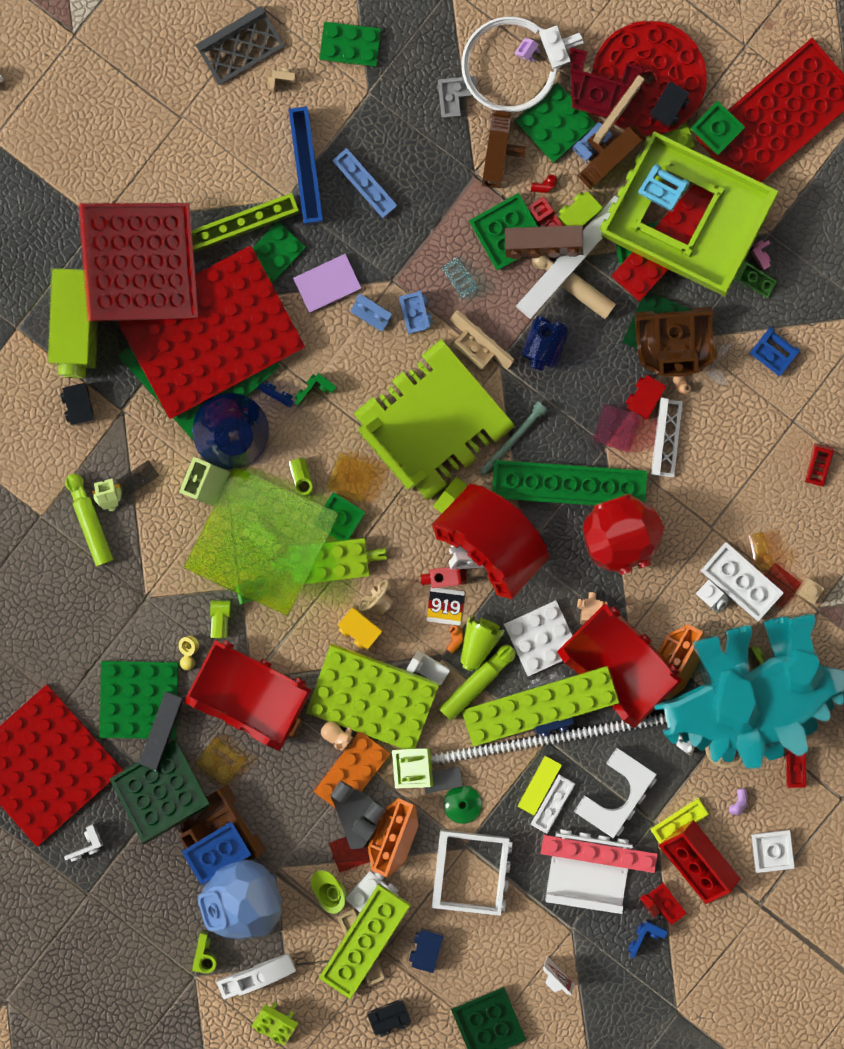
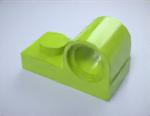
(203, 943)

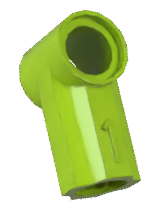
(301, 474)
(220, 613)

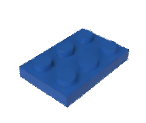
(215, 851)

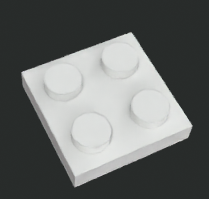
(772, 851)

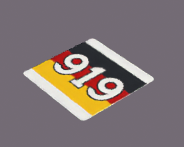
(445, 606)

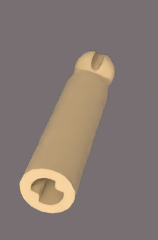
(580, 289)

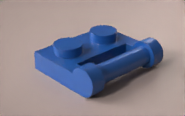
(770, 356)

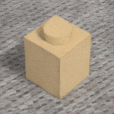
(809, 591)

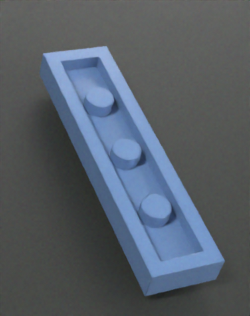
(364, 183)

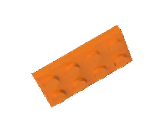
(354, 766)

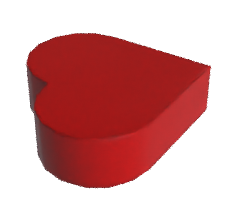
(650, 905)

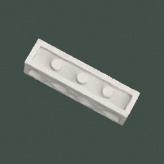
(659, 437)

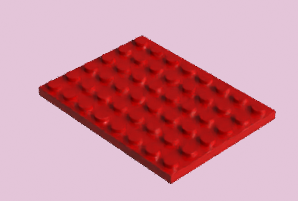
(234, 337)

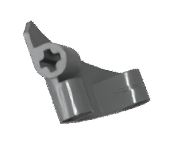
(357, 813)

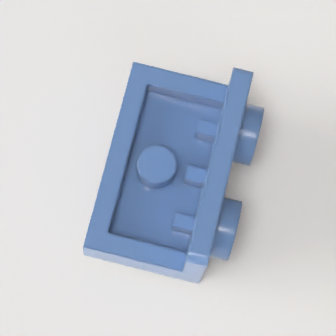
(415, 313)

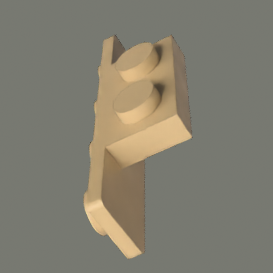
(478, 345)

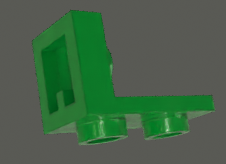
(325, 385)

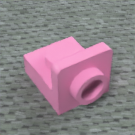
(761, 258)

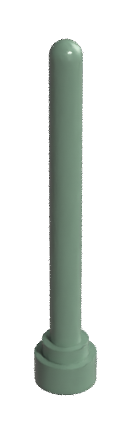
(538, 411)

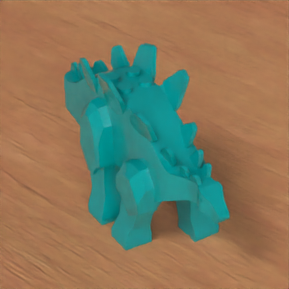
(758, 708)

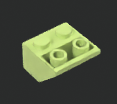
(204, 481)

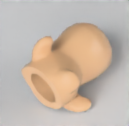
(334, 734)

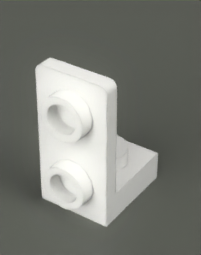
(428, 667)
(92, 836)

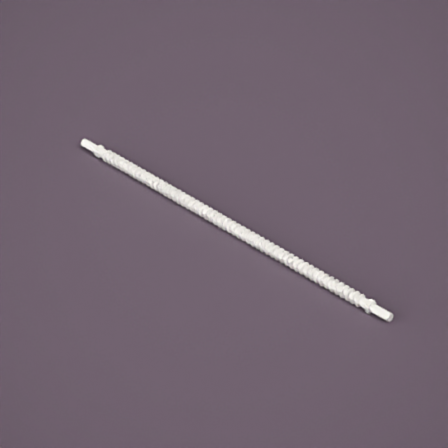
(541, 740)

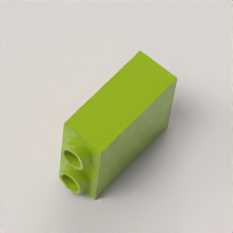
(70, 333)

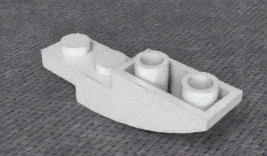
(256, 977)

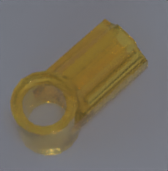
(759, 549)

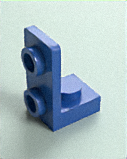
(654, 931)

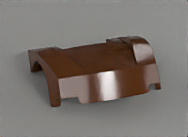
(675, 341)
(216, 816)

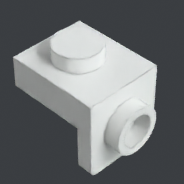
(712, 596)

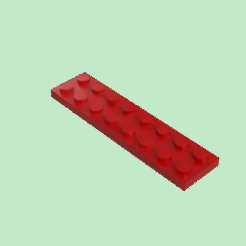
(639, 274)

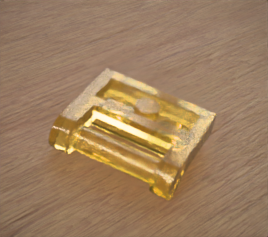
(216, 765)

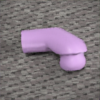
(741, 804)

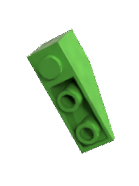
(755, 280)

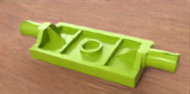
(344, 561)

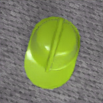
(328, 891)

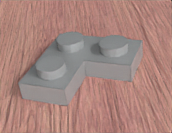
(449, 93)

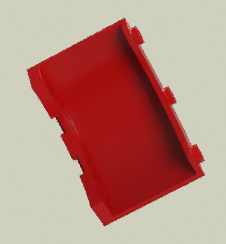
(494, 536)
(636, 666)
(248, 694)

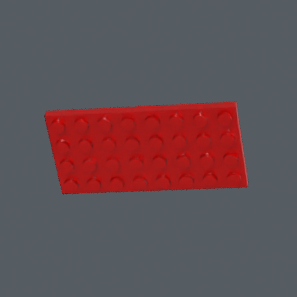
(784, 112)

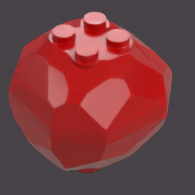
(622, 534)

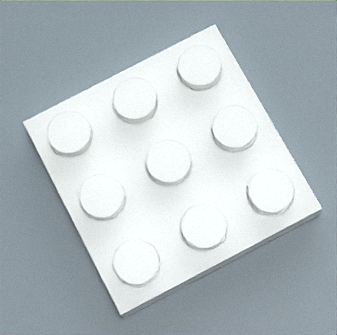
(539, 637)

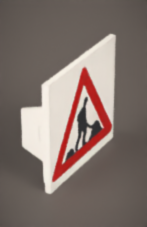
(556, 978)

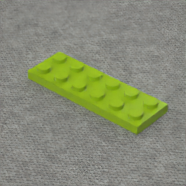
(364, 941)

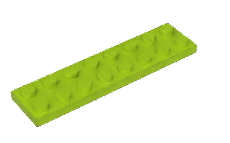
(540, 706)

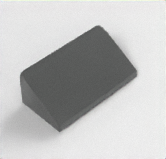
(445, 780)

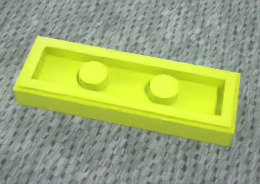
(539, 785)
(693, 811)

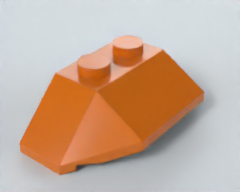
(679, 651)
(393, 837)

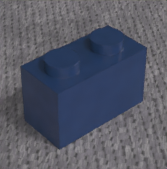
(426, 950)

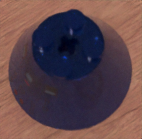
(225, 415)

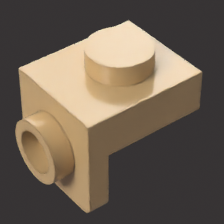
(284, 75)

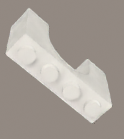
(611, 820)

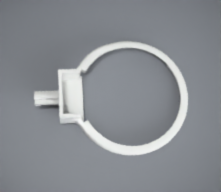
(554, 47)

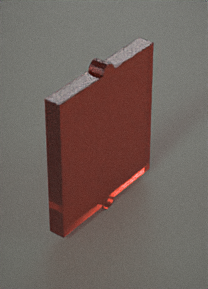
(783, 581)
(346, 857)

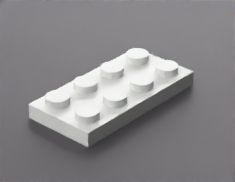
(741, 581)

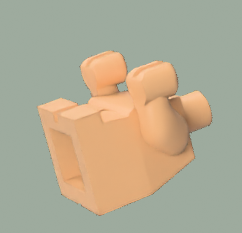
(589, 607)

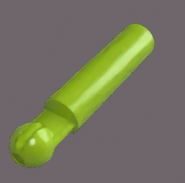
(88, 520)
(477, 682)

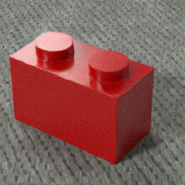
(645, 397)

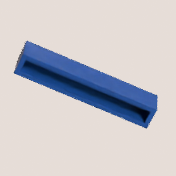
(305, 165)

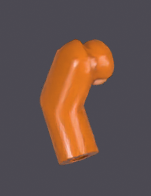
(457, 638)

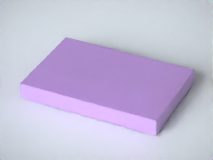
(327, 283)

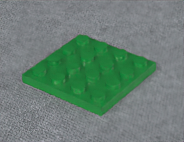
(133, 695)

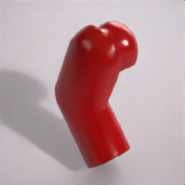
(546, 186)

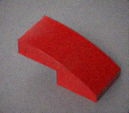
(544, 213)

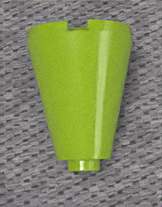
(479, 641)

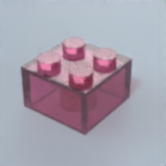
(616, 428)

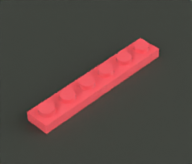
(598, 853)

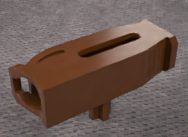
(498, 149)
(610, 155)

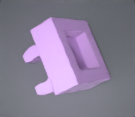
(526, 49)

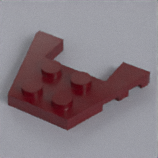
(595, 93)

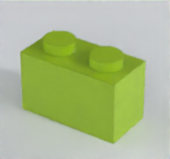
(580, 211)

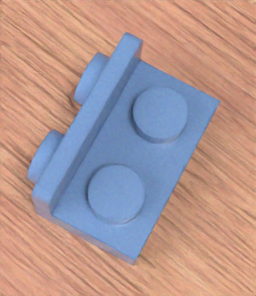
(371, 312)

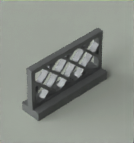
(231, 30)

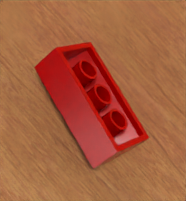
(700, 862)

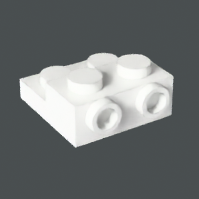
(364, 889)

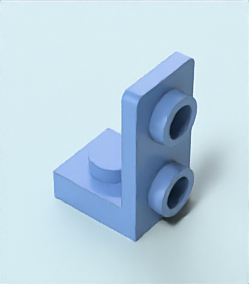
(584, 149)

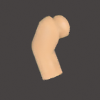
(681, 385)

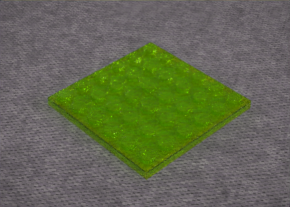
(261, 541)

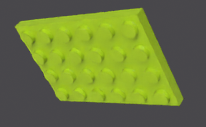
(372, 697)

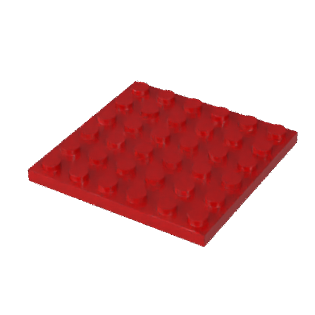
(138, 261)
(49, 765)

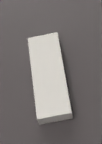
(552, 804)

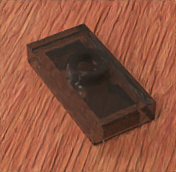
(137, 478)

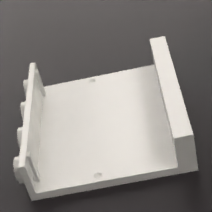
(587, 883)

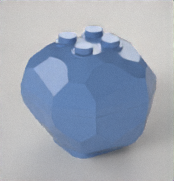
(241, 901)

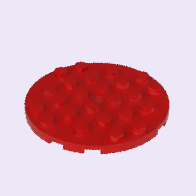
(661, 52)

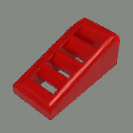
(818, 447)

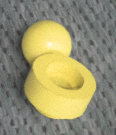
(187, 661)

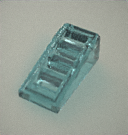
(467, 291)

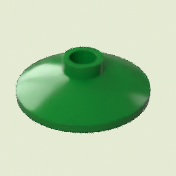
(462, 794)

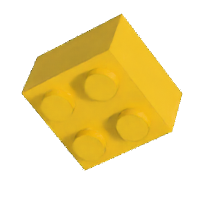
(359, 628)

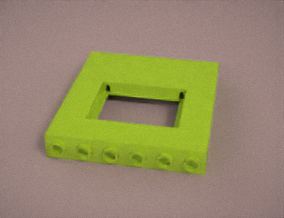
(724, 231)

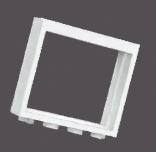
(502, 883)

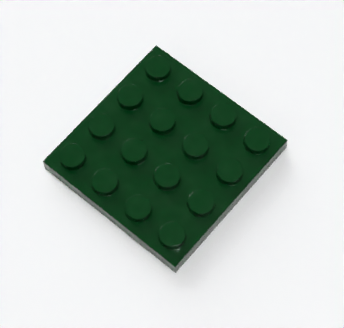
(161, 797)

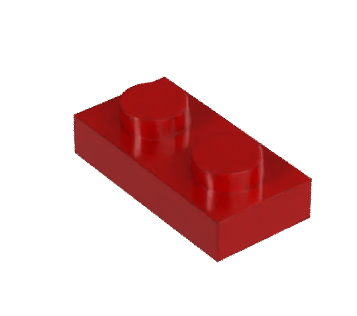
(795, 770)
(667, 903)

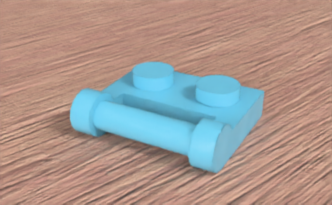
(661, 193)

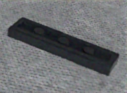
(161, 731)

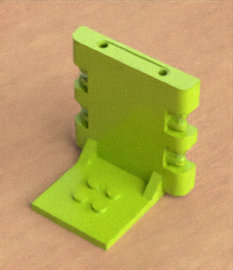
(431, 421)

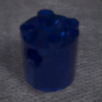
(544, 350)

